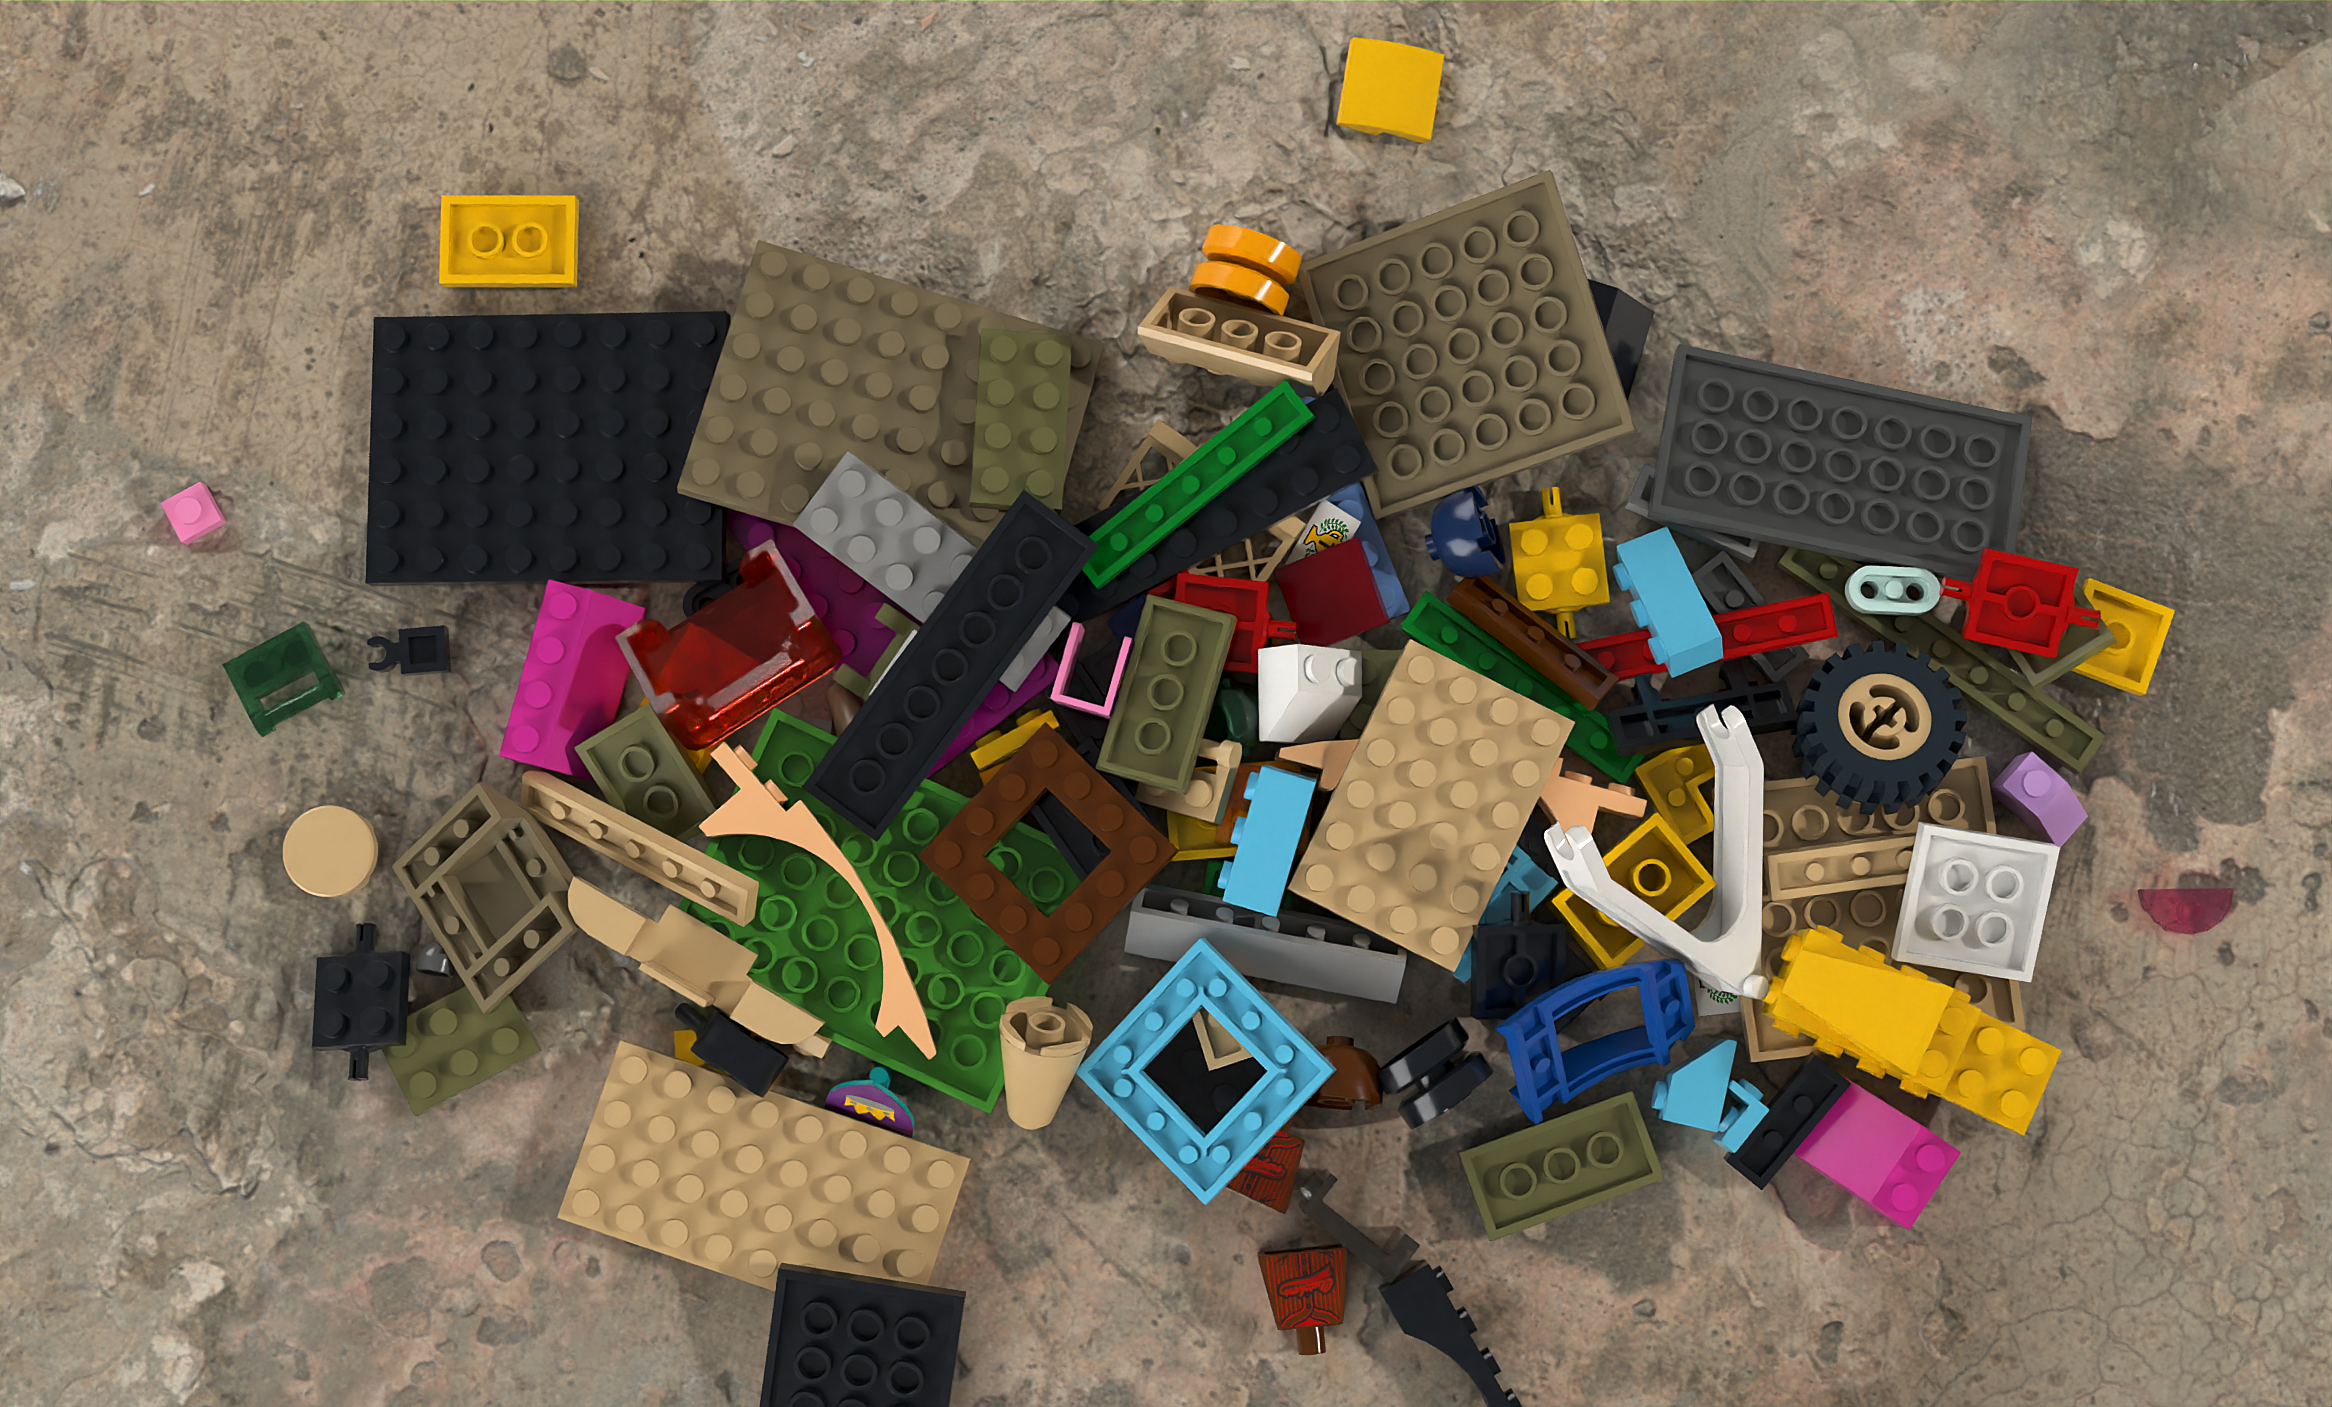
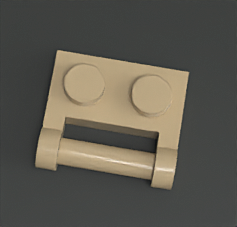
(1207, 792)

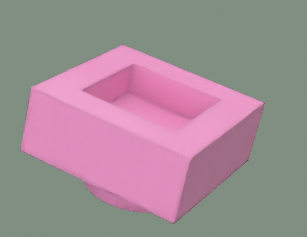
(193, 513)

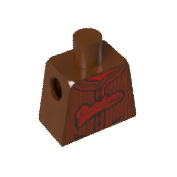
(1272, 1171)
(1306, 1291)

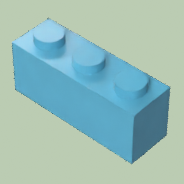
(1667, 602)
(1266, 839)

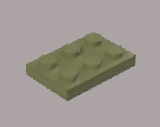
(649, 774)
(458, 1047)

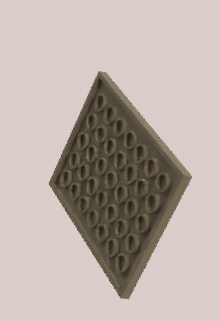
(858, 365)

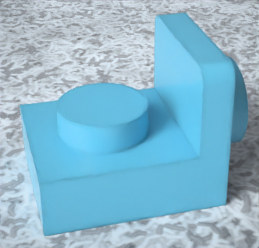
(1739, 1122)

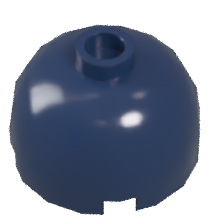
(1465, 535)

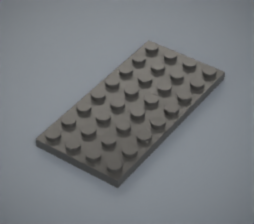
(1837, 465)

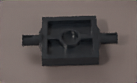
(1515, 961)
(361, 1001)

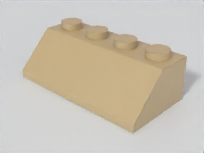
(1241, 342)

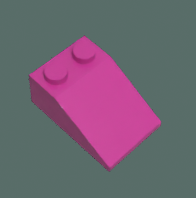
(1878, 1155)

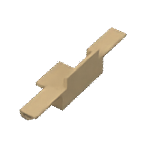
(692, 962)

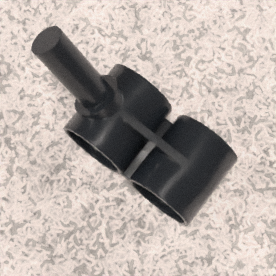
(732, 1050)

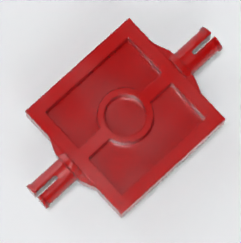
(1241, 599)
(2019, 602)

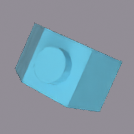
(1696, 1087)

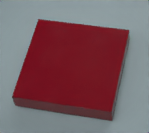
(1332, 594)

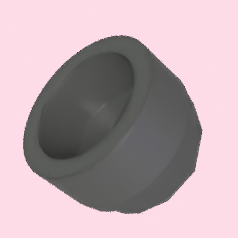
(435, 963)

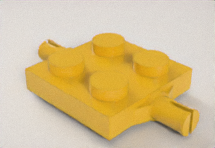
(1559, 562)

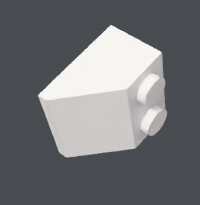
(1306, 692)

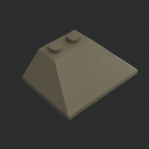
(490, 891)

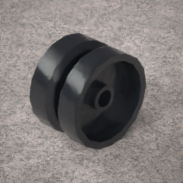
(1437, 1079)

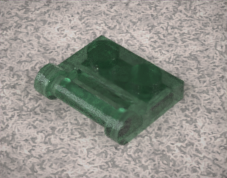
(276, 666)

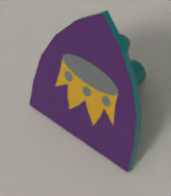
(872, 1102)

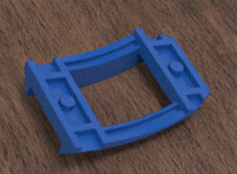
(1549, 1076)

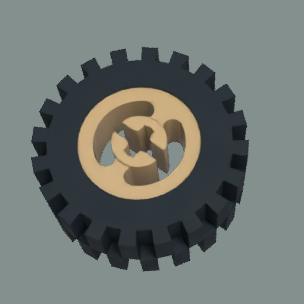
(1894, 762)

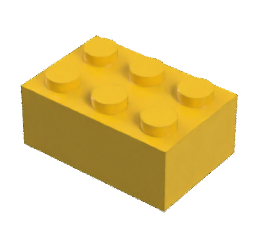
(1651, 866)

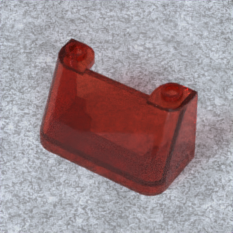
(733, 653)

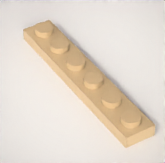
(639, 846)

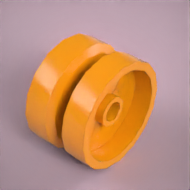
(1246, 268)

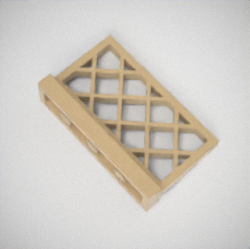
(1177, 449)

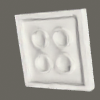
(1975, 902)

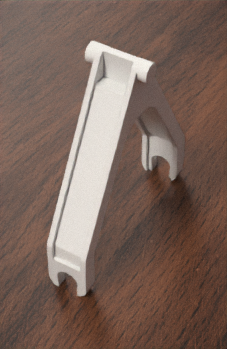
(1727, 942)

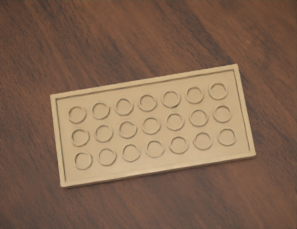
(755, 1181)

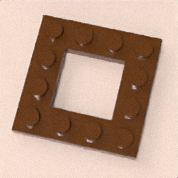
(961, 850)

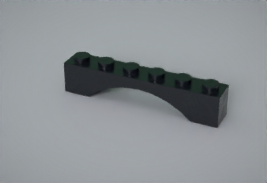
(1426, 1313)

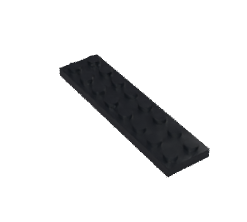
(1297, 475)
(950, 665)

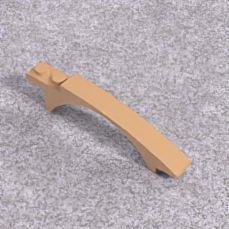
(1563, 799)
(760, 812)

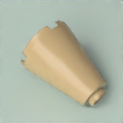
(1040, 1056)

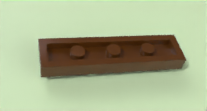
(1533, 640)

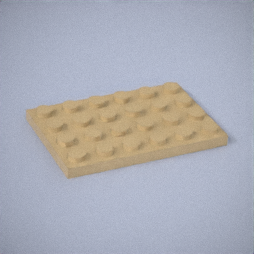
(1430, 805)

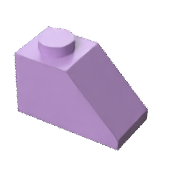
(2039, 798)

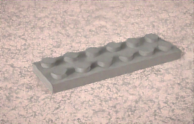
(902, 549)

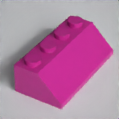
(569, 678)

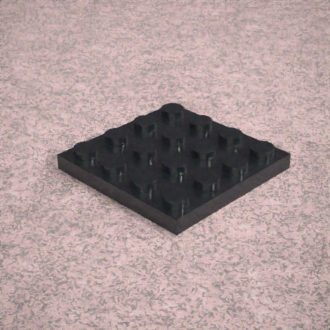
(860, 1341)

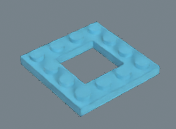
(1291, 1078)

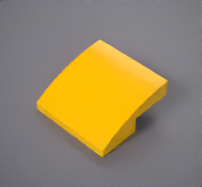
(1390, 89)

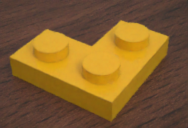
(1672, 789)

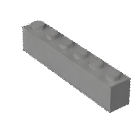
(1282, 948)

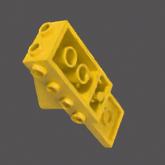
(1907, 1028)

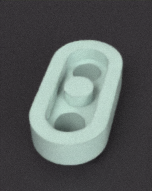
(1890, 590)

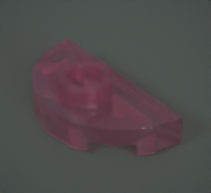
(2186, 909)

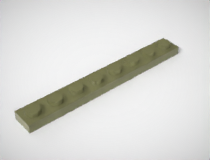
(1974, 671)

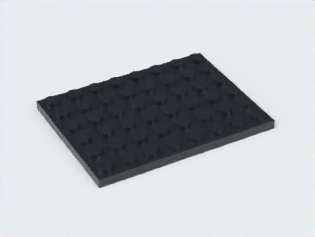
(540, 449)

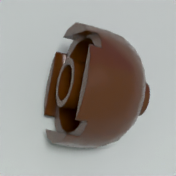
(1352, 1081)

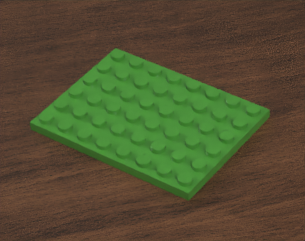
(824, 949)

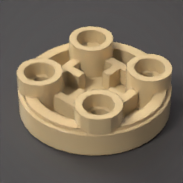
(330, 851)

